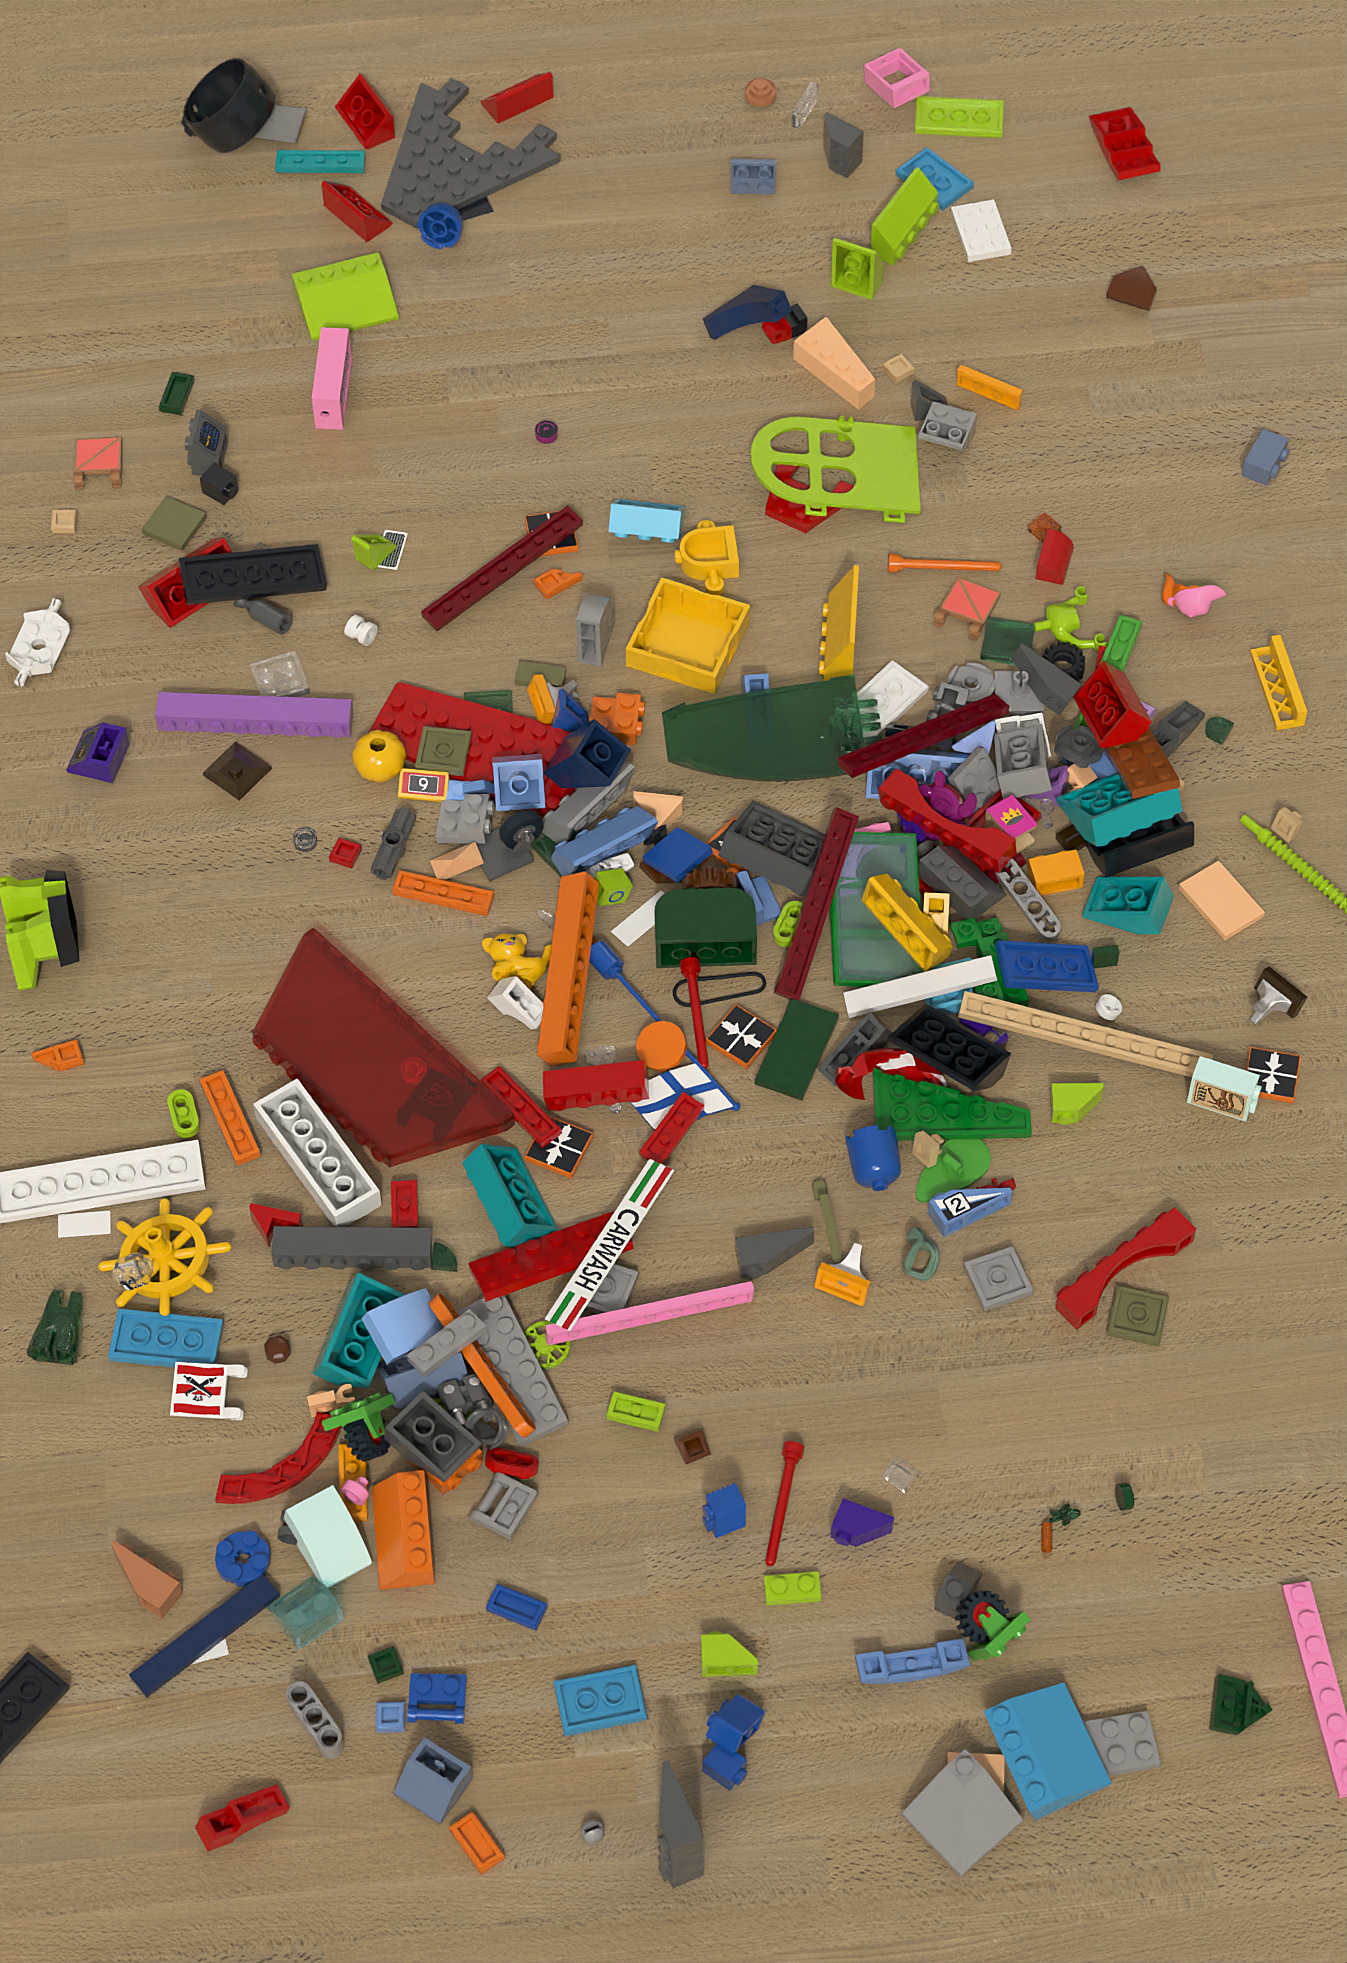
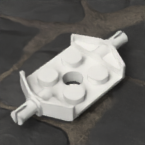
(38, 628)

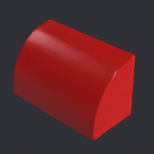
(1054, 557)

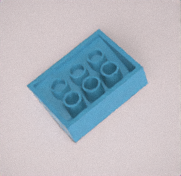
(1047, 1749)

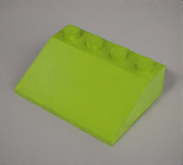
(345, 295)

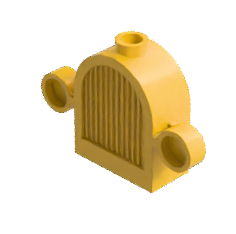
(709, 555)

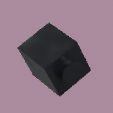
(219, 484)

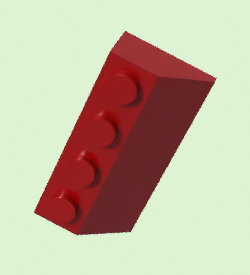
(165, 590)
(1112, 707)

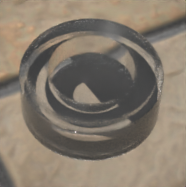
(305, 839)

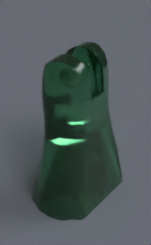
(58, 1330)

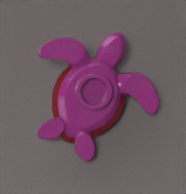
(947, 802)

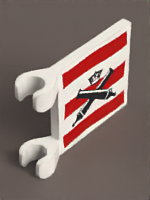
(202, 1389)

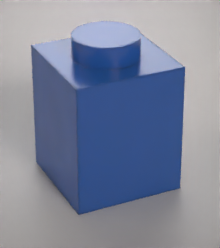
(725, 1767)

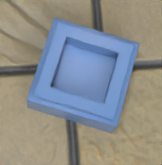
(478, 787)
(390, 1717)

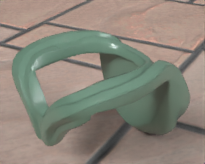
(921, 1241)

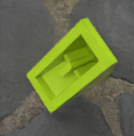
(372, 549)

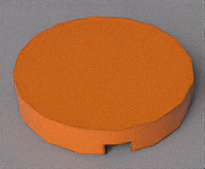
(661, 1046)

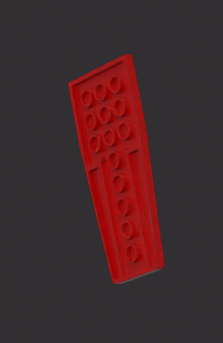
(493, 734)

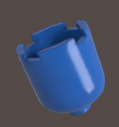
(874, 1157)

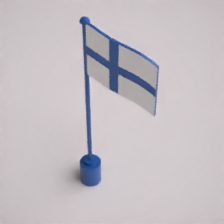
(667, 1087)

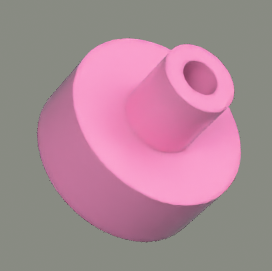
(356, 1491)

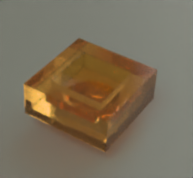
(1040, 526)

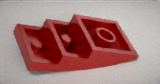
(1124, 143)

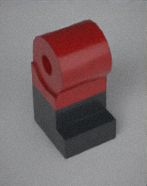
(787, 327)

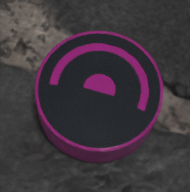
(546, 431)

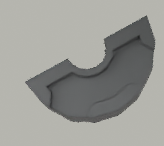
(948, 699)

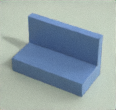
(761, 893)

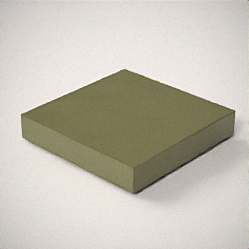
(174, 523)
(443, 750)
(1138, 1315)

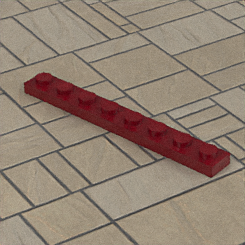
(502, 568)
(923, 735)
(816, 904)

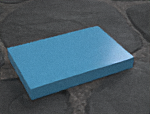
(944, 177)
(600, 1700)

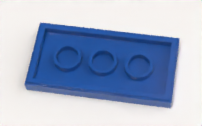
(1046, 966)

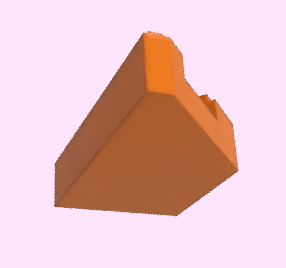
(555, 581)
(60, 1056)

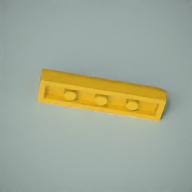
(1287, 681)

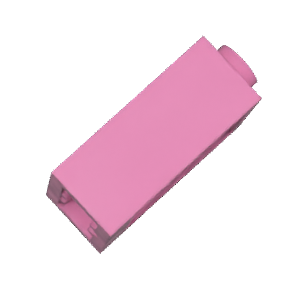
(913, 86)

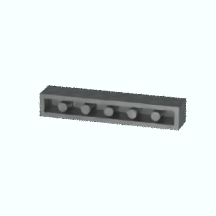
(352, 1247)

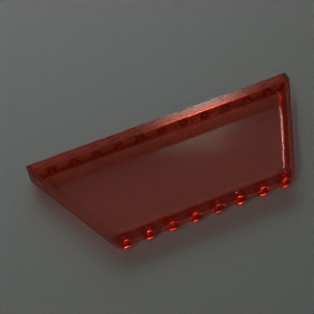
(371, 1060)

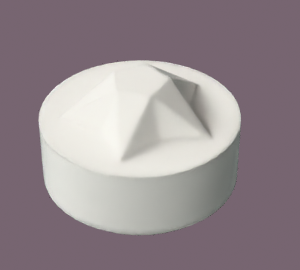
(1108, 1007)

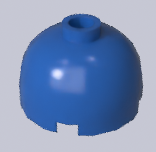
(440, 225)

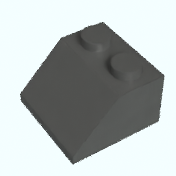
(842, 145)

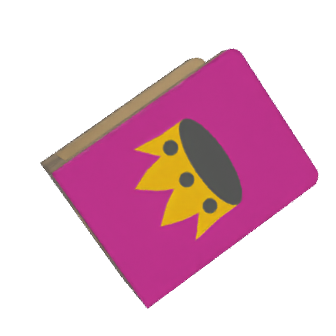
(1013, 820)

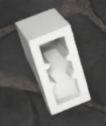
(516, 1000)

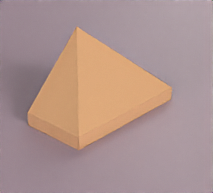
(661, 806)
(457, 861)

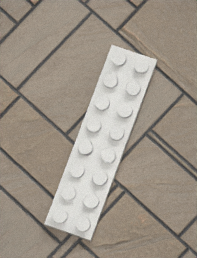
(101, 1181)

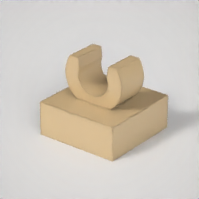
(1287, 824)
(927, 1148)

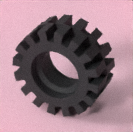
(1067, 654)

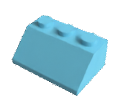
(646, 520)

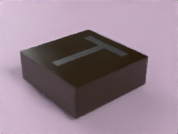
(1070, 839)

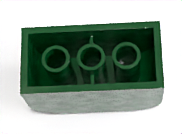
(707, 925)

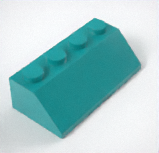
(508, 1194)
(349, 1350)

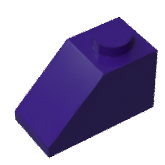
(859, 1524)

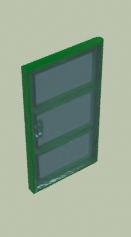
(861, 946)

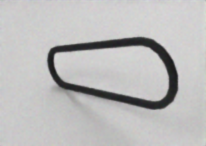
(725, 997)

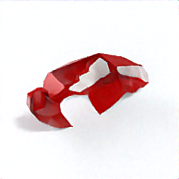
(891, 1062)

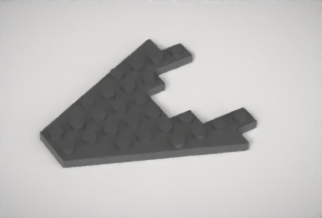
(442, 170)

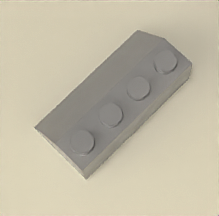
(585, 806)

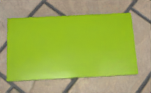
(959, 117)

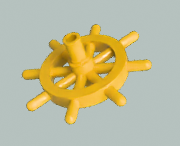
(165, 1255)

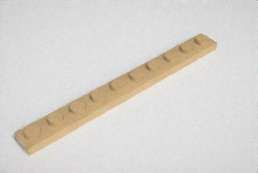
(1080, 1034)

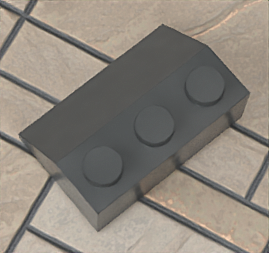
(969, 888)

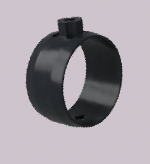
(232, 104)

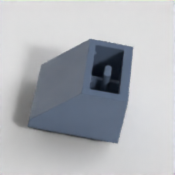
(753, 176)
(433, 1780)

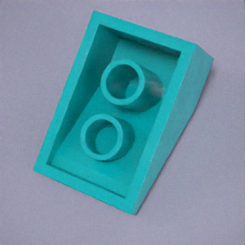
(1130, 903)

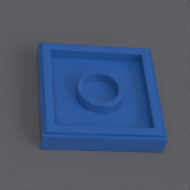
(677, 854)

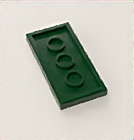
(796, 1049)

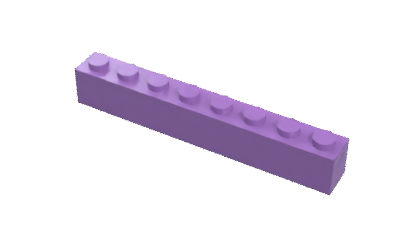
(254, 714)

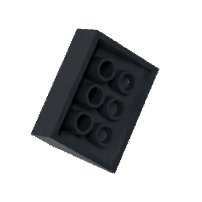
(951, 1048)

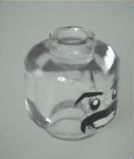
(132, 1271)

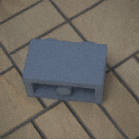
(1265, 457)

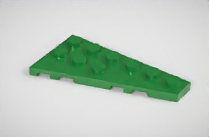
(943, 1111)

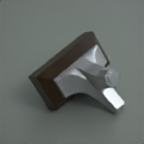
(1276, 995)

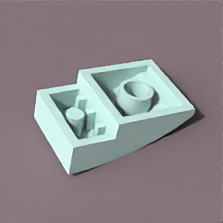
(328, 1537)

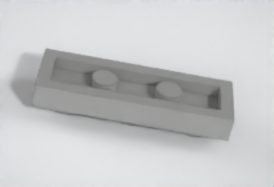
(446, 1343)

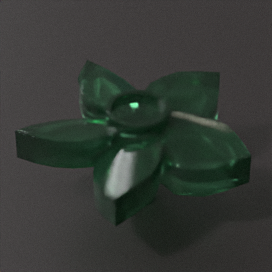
(1065, 1514)

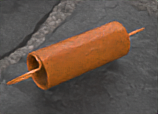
(1046, 1537)

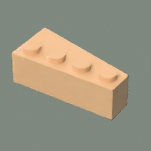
(834, 363)

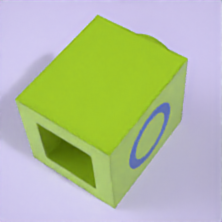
(613, 887)

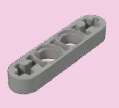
(1026, 899)

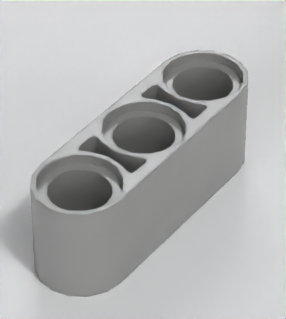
(313, 1707)

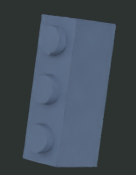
(407, 1383)

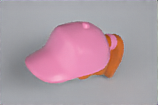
(1192, 599)

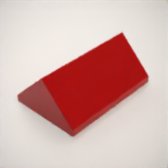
(519, 97)
(366, 114)
(354, 210)

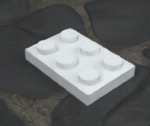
(980, 230)

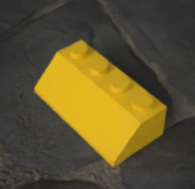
(906, 922)

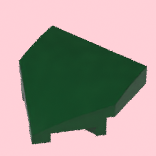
(1235, 1705)

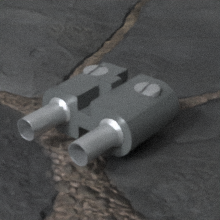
(464, 1396)

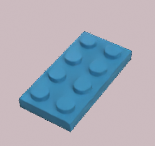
(163, 1340)

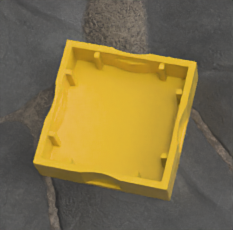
(688, 636)

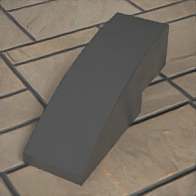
(1177, 727)

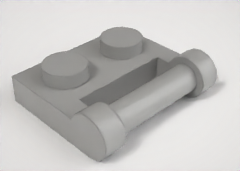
(510, 1510)

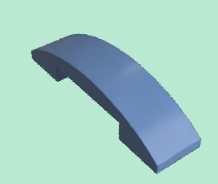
(912, 1665)

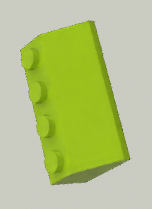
(904, 217)

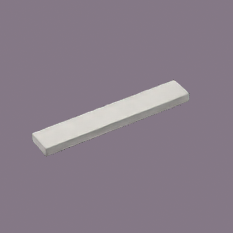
(920, 986)

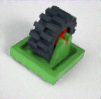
(363, 1425)
(986, 1621)

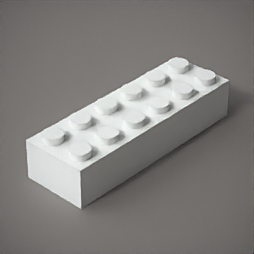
(317, 1154)

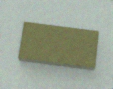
(553, 674)

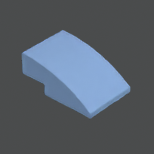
(402, 1325)

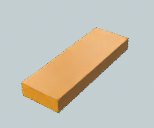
(989, 387)
(352, 1469)

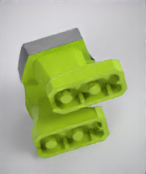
(38, 924)

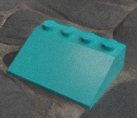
(1108, 811)

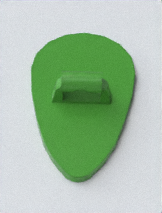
(956, 1168)

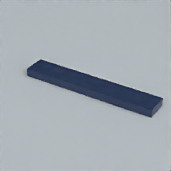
(204, 1635)

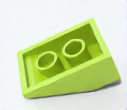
(855, 269)

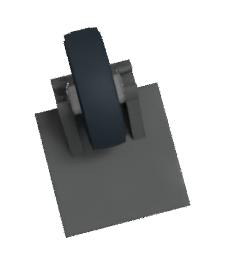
(509, 846)

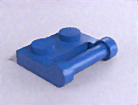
(437, 1690)

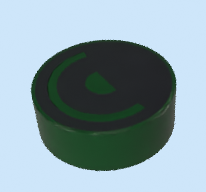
(1124, 1496)

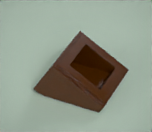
(692, 1445)

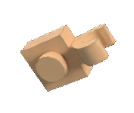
(328, 1401)

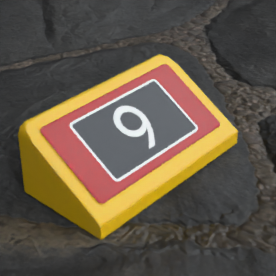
(423, 785)

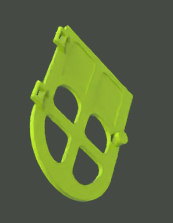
(881, 464)

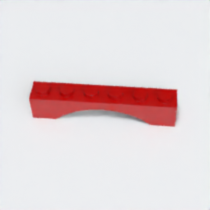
(986, 845)
(1164, 1237)

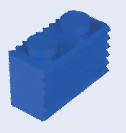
(724, 1511)
(734, 1723)

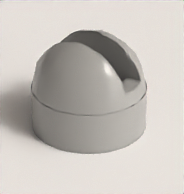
(595, 1835)

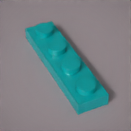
(320, 161)

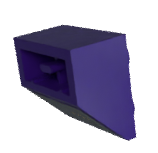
(100, 752)

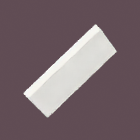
(895, 693)

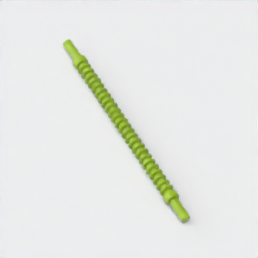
(1265, 836)

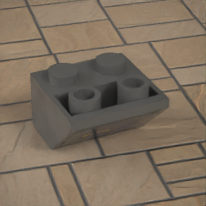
(206, 443)

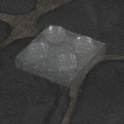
(280, 676)

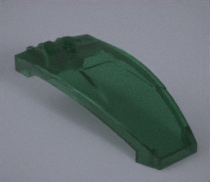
(772, 731)

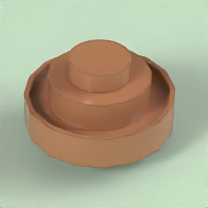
(760, 92)

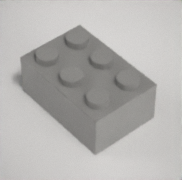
(1022, 761)

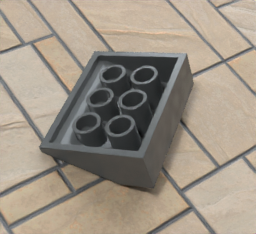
(773, 847)
(680, 1835)

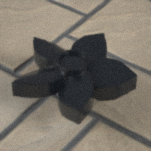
(656, 836)

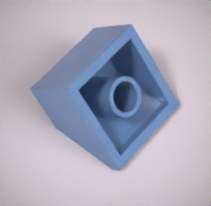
(518, 782)

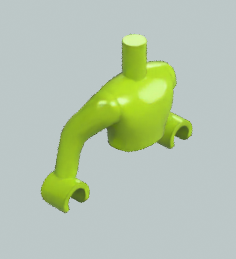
(1064, 619)

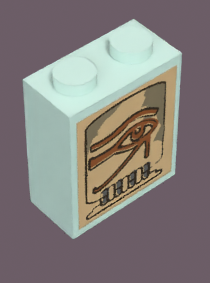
(1224, 1089)

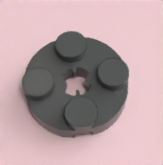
(1068, 746)

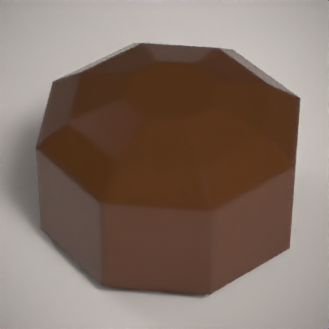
(277, 1349)

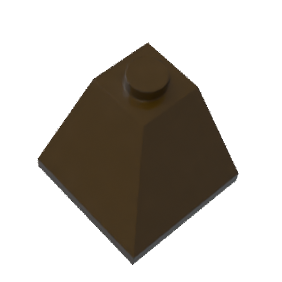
(237, 771)

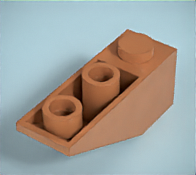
(152, 1587)

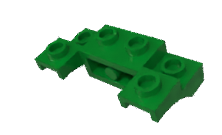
(984, 936)

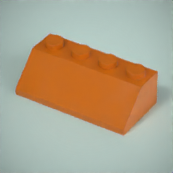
(403, 1531)

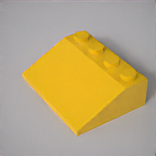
(840, 627)

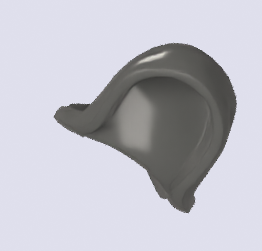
(485, 1432)

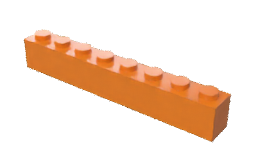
(568, 969)

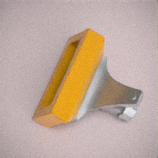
(544, 697)
(845, 1278)

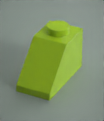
(1073, 1101)
(725, 1656)

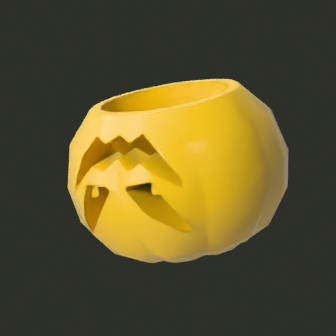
(379, 756)

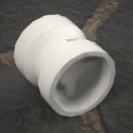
(361, 630)

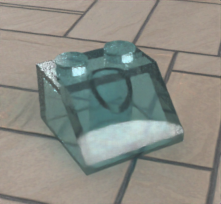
(306, 1612)

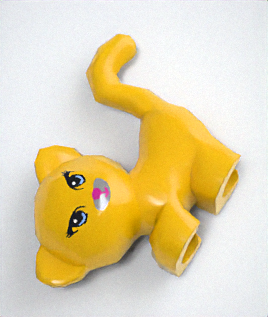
(508, 954)

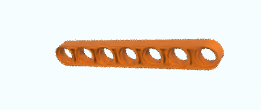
(487, 1372)

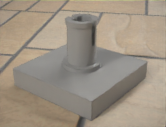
(1015, 691)

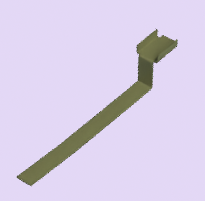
(821, 1193)

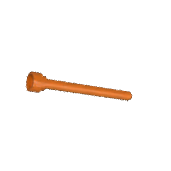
(897, 563)

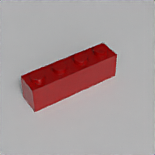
(595, 1085)

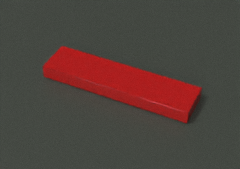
(525, 1110)

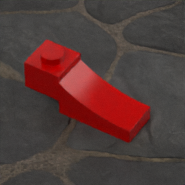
(240, 1816)

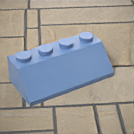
(918, 765)
(605, 841)

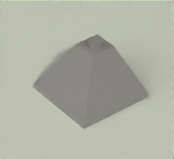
(962, 1813)

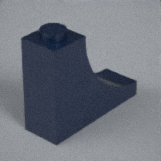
(750, 307)

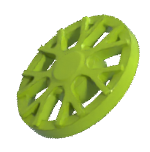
(544, 1349)

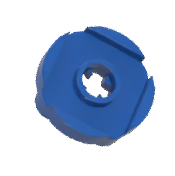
(242, 1543)

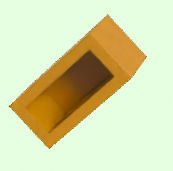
(1056, 872)

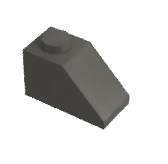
(957, 1585)

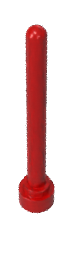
(690, 969)
(792, 1454)

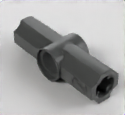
(389, 853)

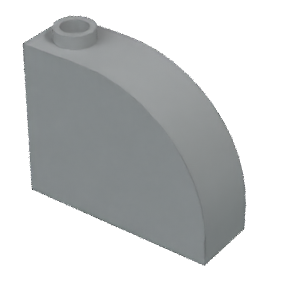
(594, 628)

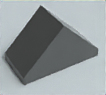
(922, 399)

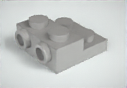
(465, 819)

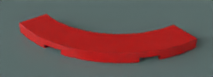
(283, 1475)

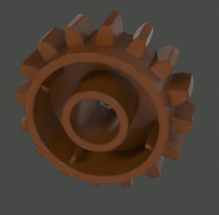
(709, 878)

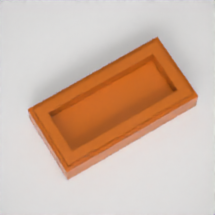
(476, 1843)

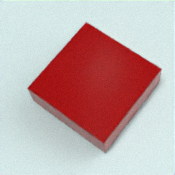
(345, 853)

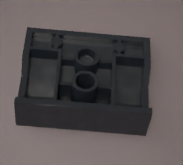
(1142, 845)

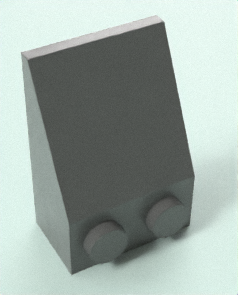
(431, 1437)

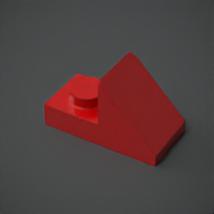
(267, 1218)

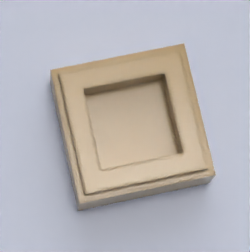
(898, 368)
(63, 521)

